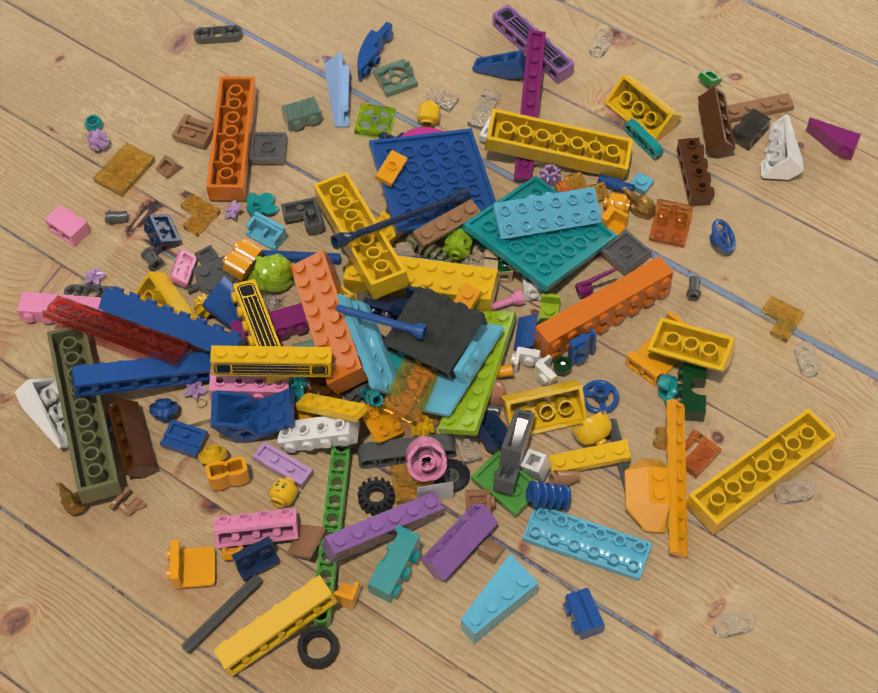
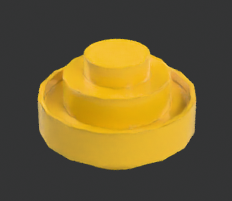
(212, 453)

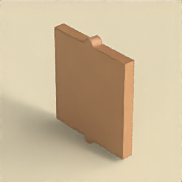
(308, 541)

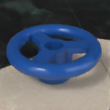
(719, 238)
(604, 388)

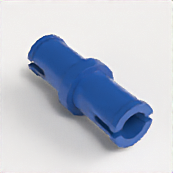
(615, 183)

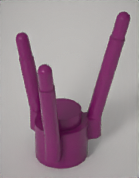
(585, 287)

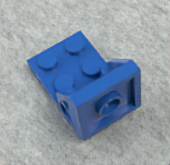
(249, 419)

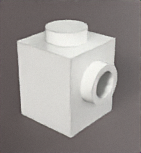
(536, 464)

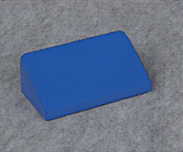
(525, 332)

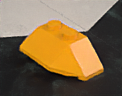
(648, 494)

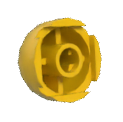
(593, 430)

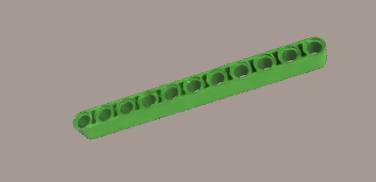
(332, 512)

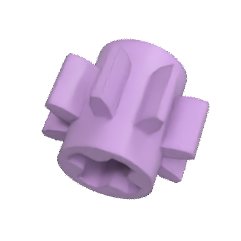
(97, 139)
(550, 174)

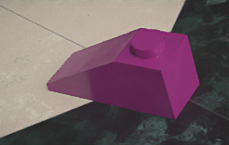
(834, 138)

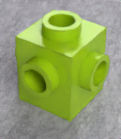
(458, 244)

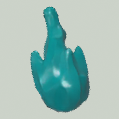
(668, 387)

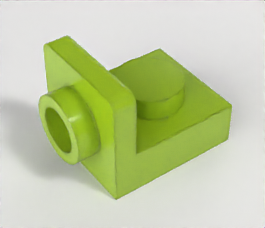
(549, 305)

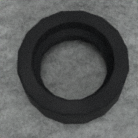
(312, 632)

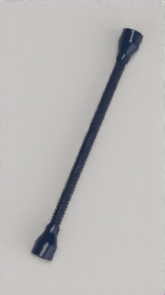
(342, 239)

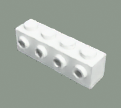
(318, 433)

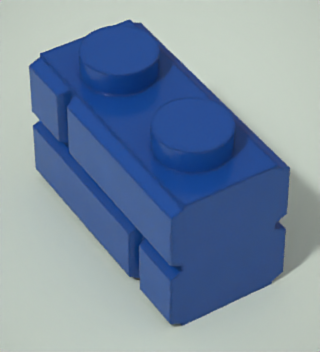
(584, 614)

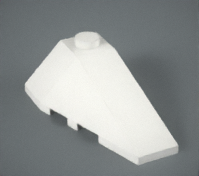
(783, 154)
(42, 403)

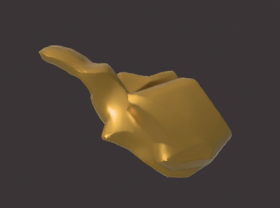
(643, 207)
(71, 503)

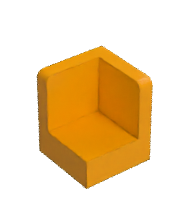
(615, 219)
(348, 595)

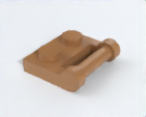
(191, 134)

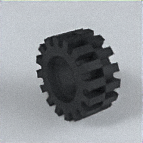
(371, 486)

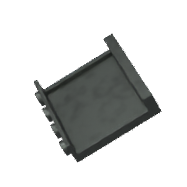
(448, 332)

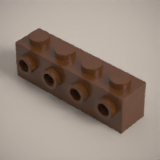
(716, 123)
(694, 172)
(131, 438)

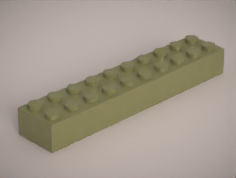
(83, 419)

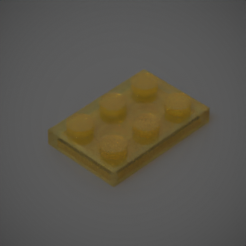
(124, 169)
(409, 392)

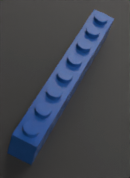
(166, 320)
(139, 374)

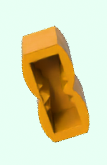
(241, 259)
(227, 473)

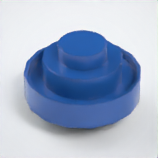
(163, 409)

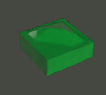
(710, 78)

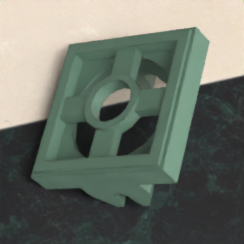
(397, 86)

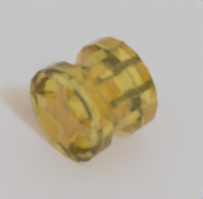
(660, 439)

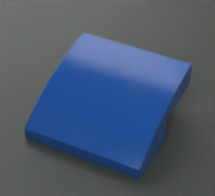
(220, 302)

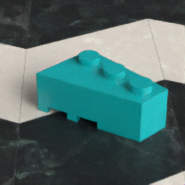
(396, 565)

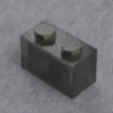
(751, 129)

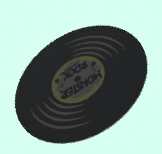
(455, 473)

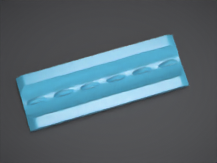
(369, 346)
(587, 542)

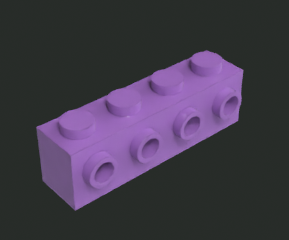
(459, 541)

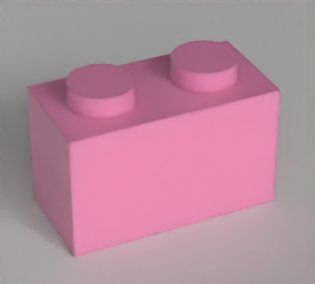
(67, 225)

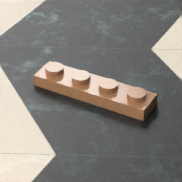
(767, 106)
(445, 224)

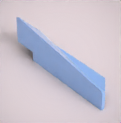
(339, 89)

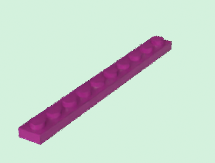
(530, 94)

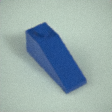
(504, 65)

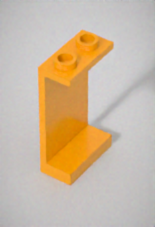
(650, 364)

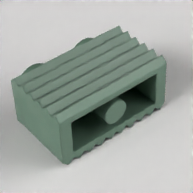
(302, 113)

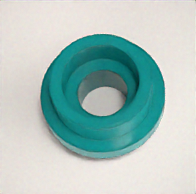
(93, 122)

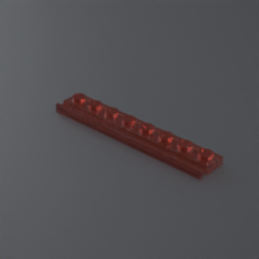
(117, 330)

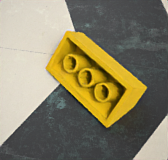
(637, 102)
(161, 289)
(692, 345)
(553, 405)

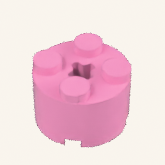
(426, 470)

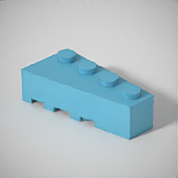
(499, 599)

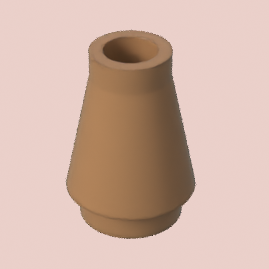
(564, 477)

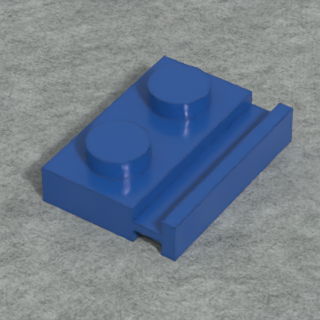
(581, 347)
(184, 438)

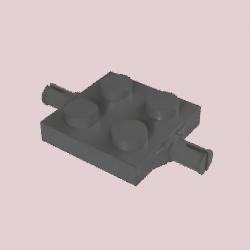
(209, 275)

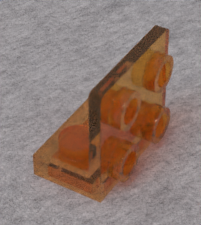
(671, 223)

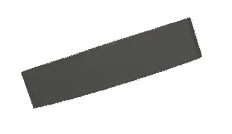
(513, 451)

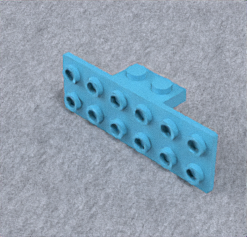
(547, 213)
(446, 393)

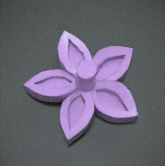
(232, 210)
(94, 276)
(195, 390)

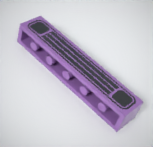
(516, 30)
(381, 527)

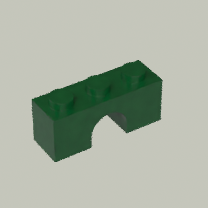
(692, 377)

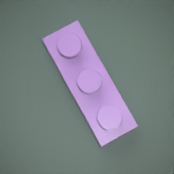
(282, 464)

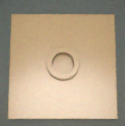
(196, 411)

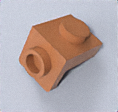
(479, 496)

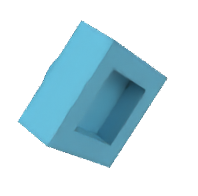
(642, 183)

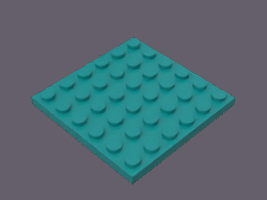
(542, 256)

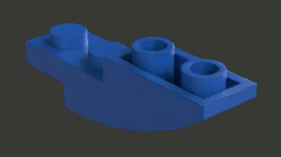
(370, 50)

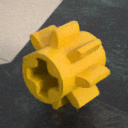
(198, 308)
(424, 427)

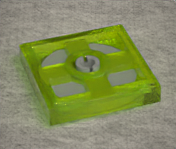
(374, 120)

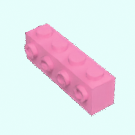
(251, 385)
(253, 527)

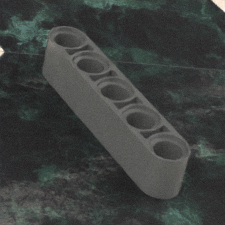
(393, 451)

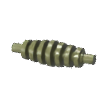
(429, 251)

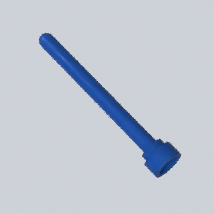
(417, 330)

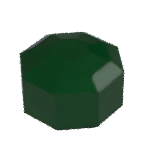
(562, 366)

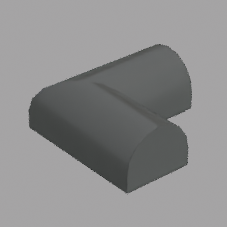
(308, 211)

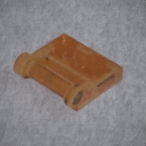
(702, 455)

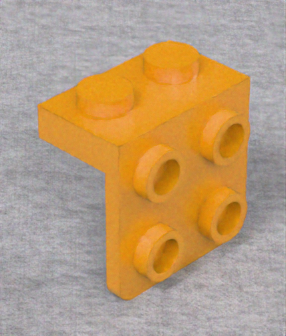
(381, 423)
(190, 566)

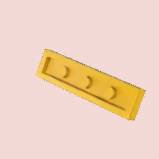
(331, 407)
(591, 456)

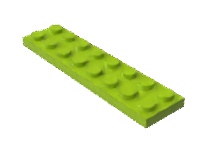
(472, 406)

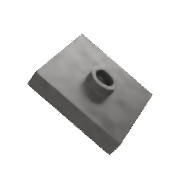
(267, 148)
(625, 252)

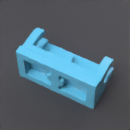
(266, 231)

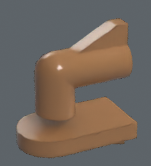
(127, 510)

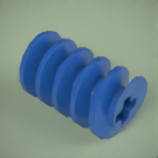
(548, 495)

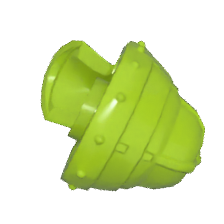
(272, 273)

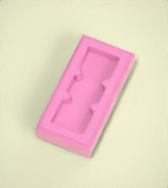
(182, 268)

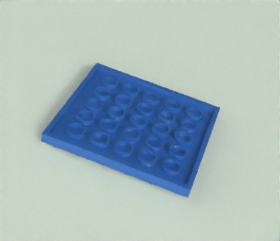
(434, 170)

